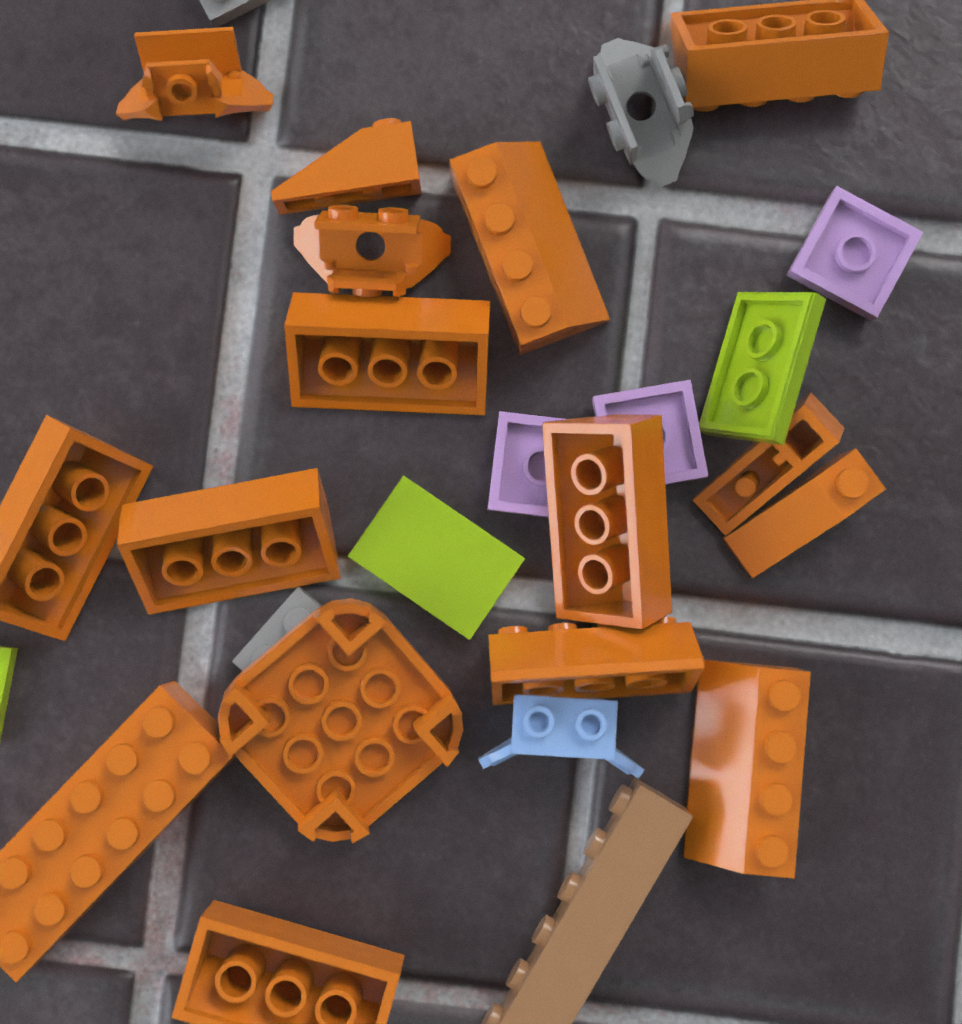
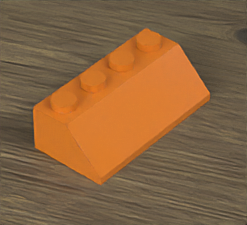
(778, 52)
(527, 243)
(387, 353)
(608, 519)
(61, 525)
(229, 541)
(594, 661)
(747, 767)
(282, 972)

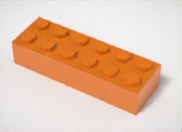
(103, 822)

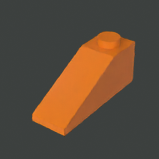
(363, 168)
(769, 467)
(804, 512)

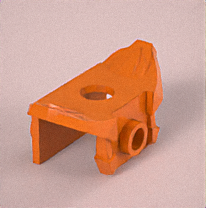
(192, 76)
(410, 253)

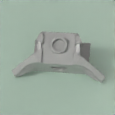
(655, 144)

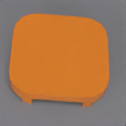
(340, 720)

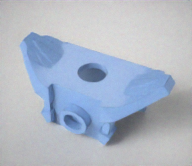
(564, 730)

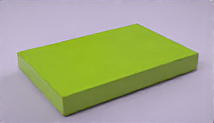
(761, 366)
(436, 557)

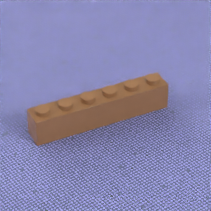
(593, 909)

